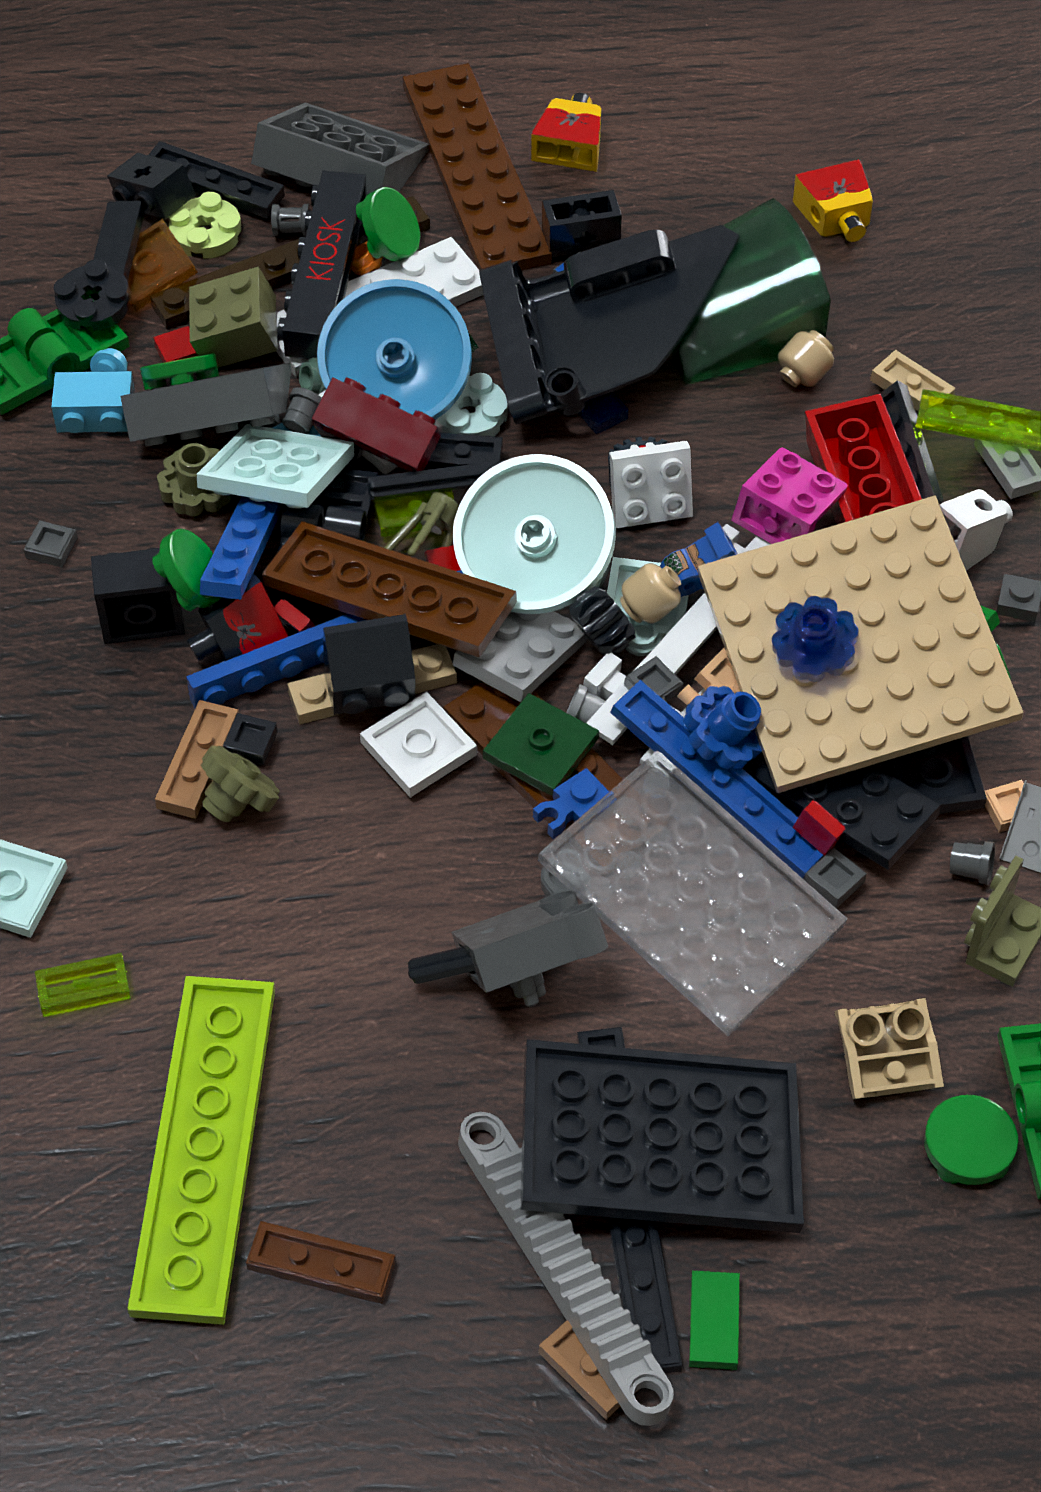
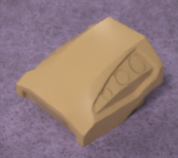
(890, 1049)

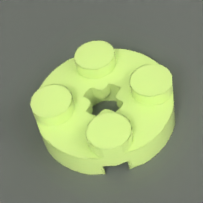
(206, 210)

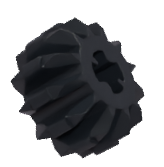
(602, 621)

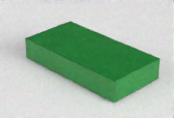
(714, 1320)

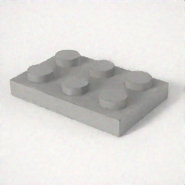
(524, 652)

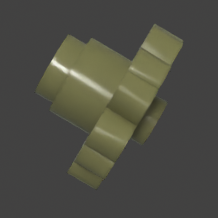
(179, 481)
(235, 785)

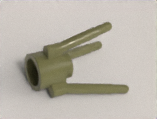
(435, 517)

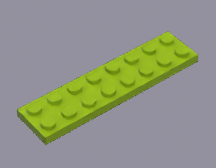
(202, 1152)

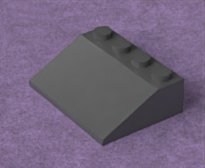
(316, 139)

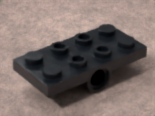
(339, 508)
(873, 806)

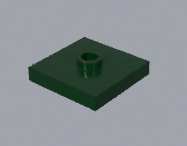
(540, 744)

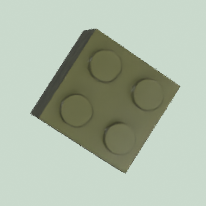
(233, 317)

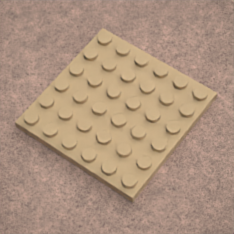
(921, 653)

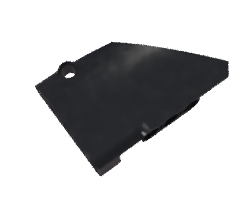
(599, 319)

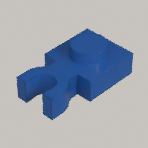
(570, 801)

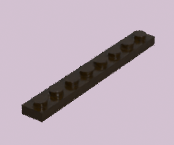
(276, 265)

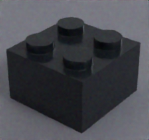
(134, 598)

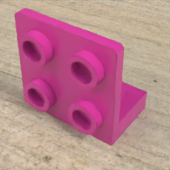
(786, 497)

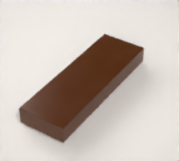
(321, 1262)

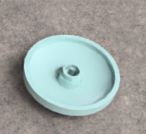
(536, 530)

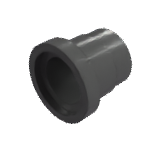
(301, 410)
(973, 860)

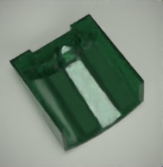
(759, 300)

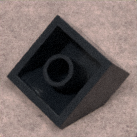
(369, 664)

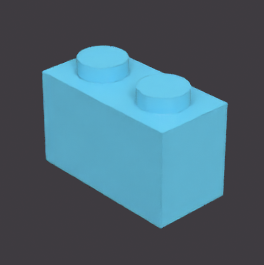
(90, 401)

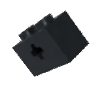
(154, 181)
(581, 222)

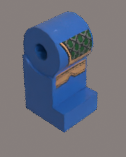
(685, 562)

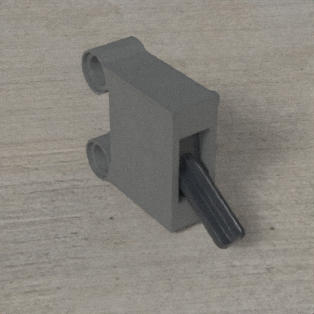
(518, 946)

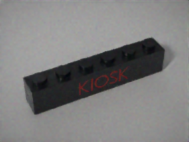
(324, 262)

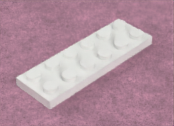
(439, 266)

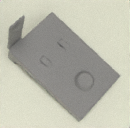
(1025, 830)

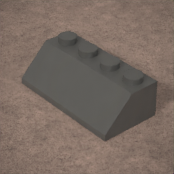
(207, 403)

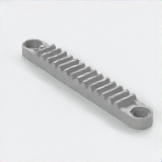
(568, 1274)

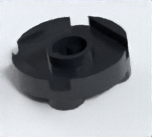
(88, 280)

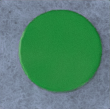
(389, 224)
(179, 371)
(183, 562)
(970, 1140)

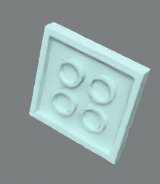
(275, 466)

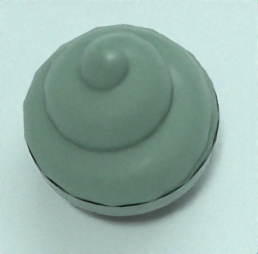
(310, 377)

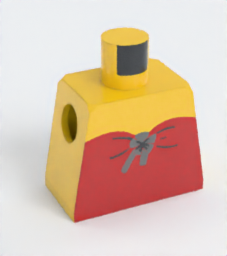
(568, 134)
(835, 199)

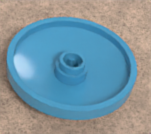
(399, 344)

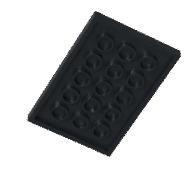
(661, 1137)

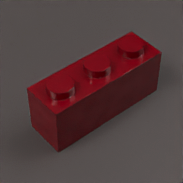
(377, 424)

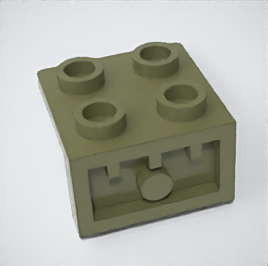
(1003, 928)

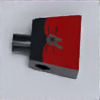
(238, 625)

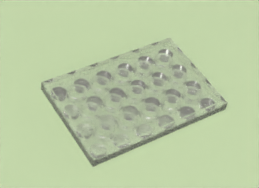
(692, 891)

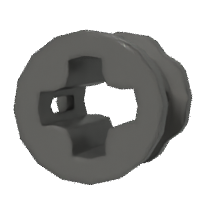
(279, 214)

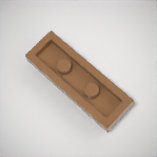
(185, 779)

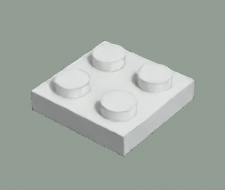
(418, 744)

